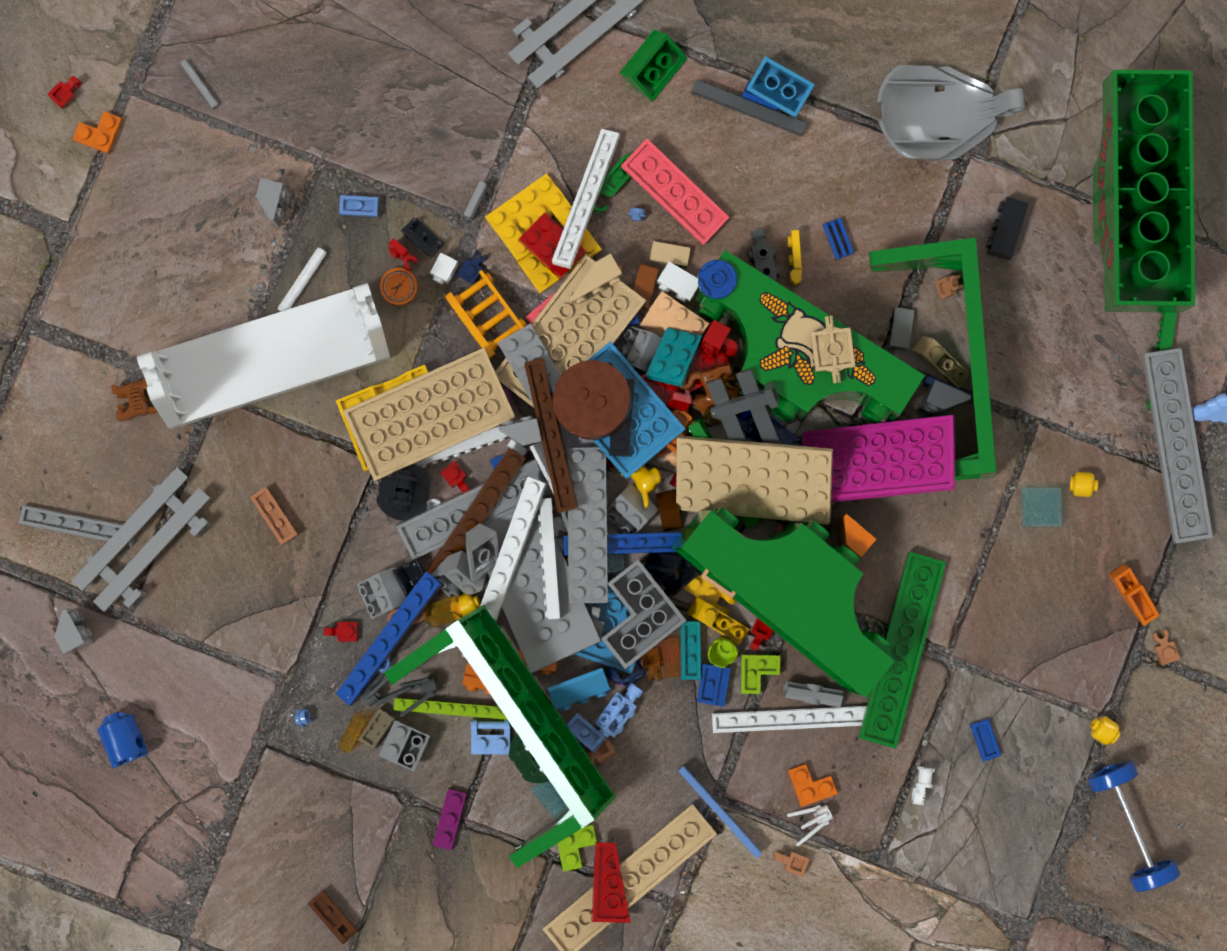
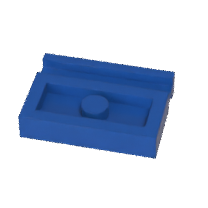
(713, 685)

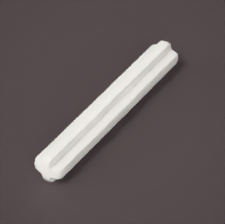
(302, 280)

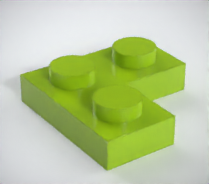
(753, 667)
(569, 847)

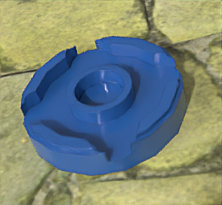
(711, 281)

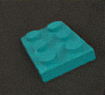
(674, 357)

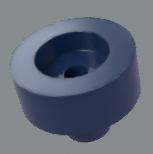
(747, 425)

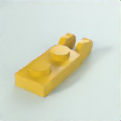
(795, 258)
(702, 589)

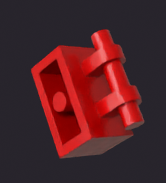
(717, 339)

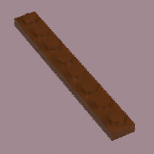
(551, 436)
(480, 505)

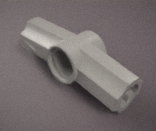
(812, 694)

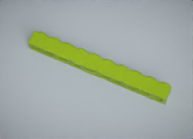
(451, 708)

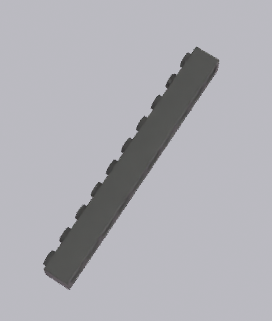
(749, 108)

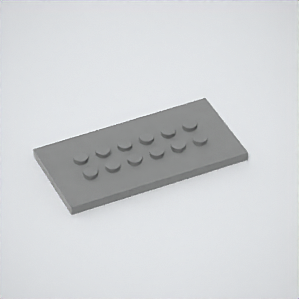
(539, 639)

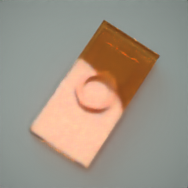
(671, 657)

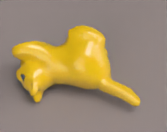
(646, 482)

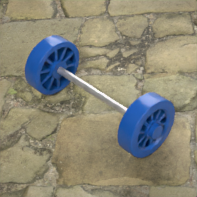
(1154, 874)

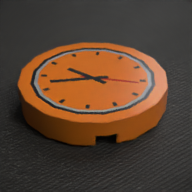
(398, 286)

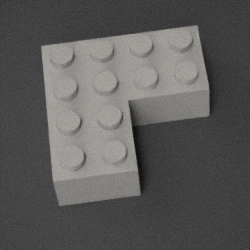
(651, 615)

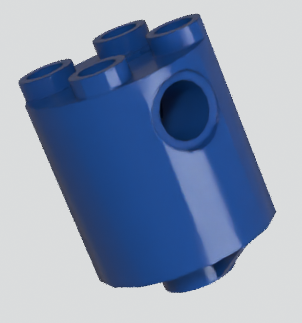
(121, 739)

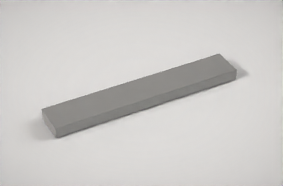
(69, 523)

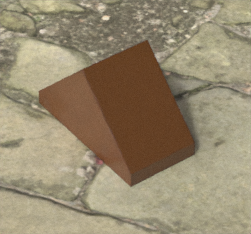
(668, 510)

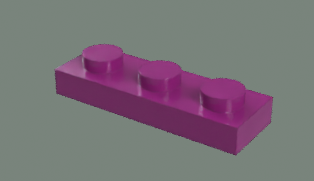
(449, 819)

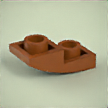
(645, 282)

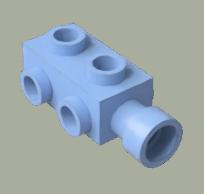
(616, 712)

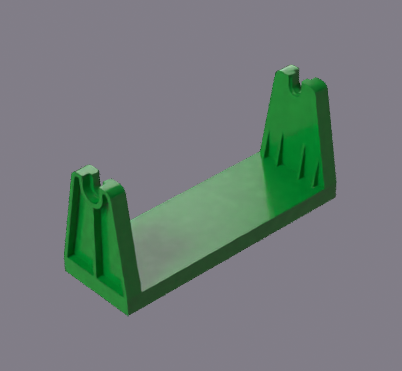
(958, 256)
(531, 717)

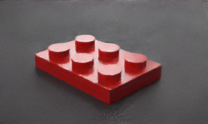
(542, 242)

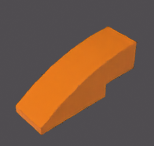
(1134, 594)

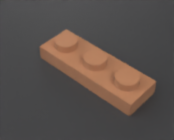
(274, 515)

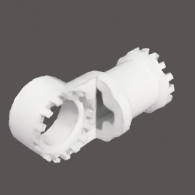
(924, 781)

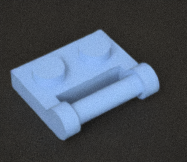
(490, 743)

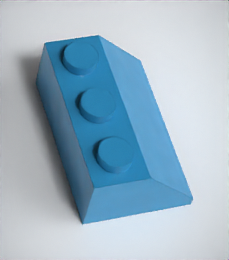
(780, 87)
(579, 689)

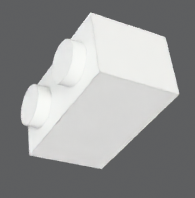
(678, 282)

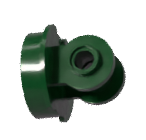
(526, 762)

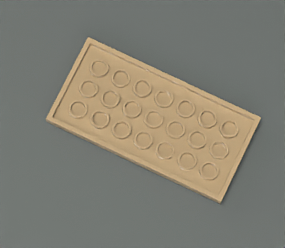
(578, 331)
(429, 414)
(754, 479)

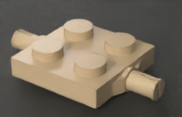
(832, 349)

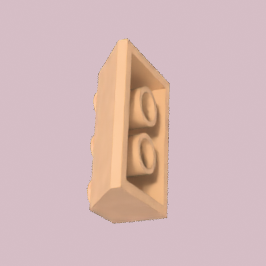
(671, 314)

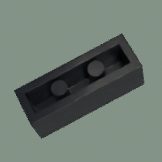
(1006, 228)

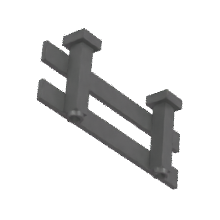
(753, 400)

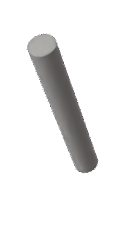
(200, 85)

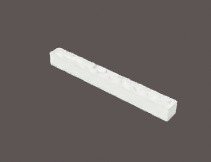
(488, 437)
(549, 557)

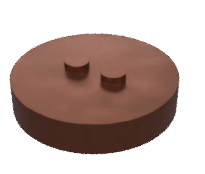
(592, 400)

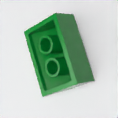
(653, 64)

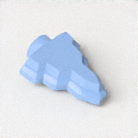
(1213, 410)

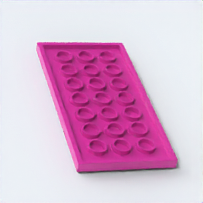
(889, 457)

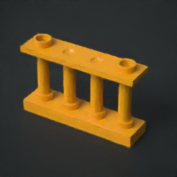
(467, 316)

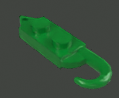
(613, 181)

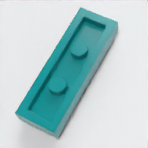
(690, 651)

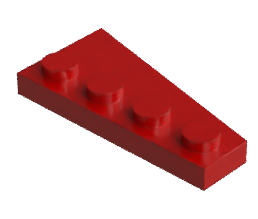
(608, 888)

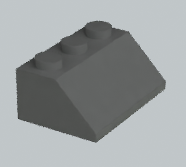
(941, 398)

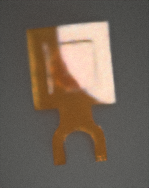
(653, 660)

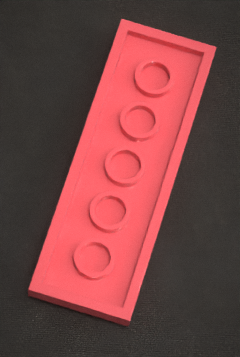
(674, 192)

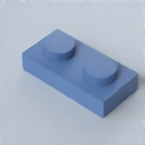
(358, 206)
(586, 733)

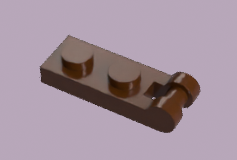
(332, 916)

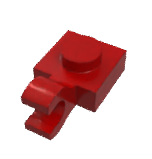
(62, 93)
(397, 251)
(454, 476)
(345, 632)
(761, 632)

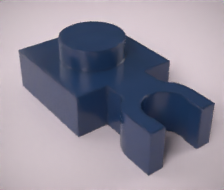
(470, 269)

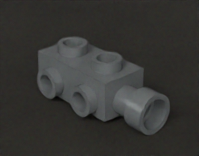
(766, 262)

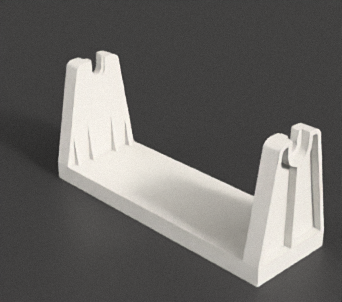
(264, 357)

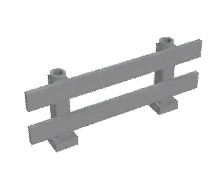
(553, 64)
(120, 583)

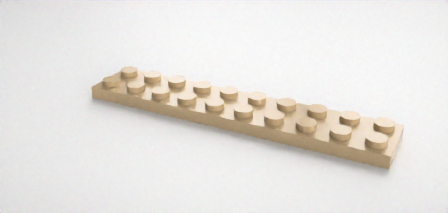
(639, 873)

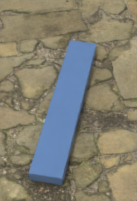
(719, 811)

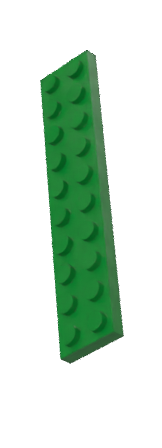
(907, 636)

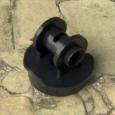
(404, 493)

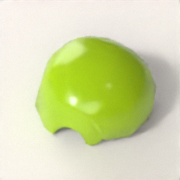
(722, 652)

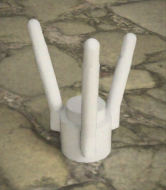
(821, 816)

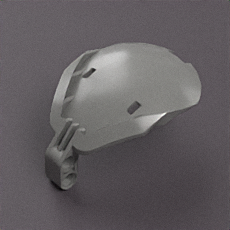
(919, 116)

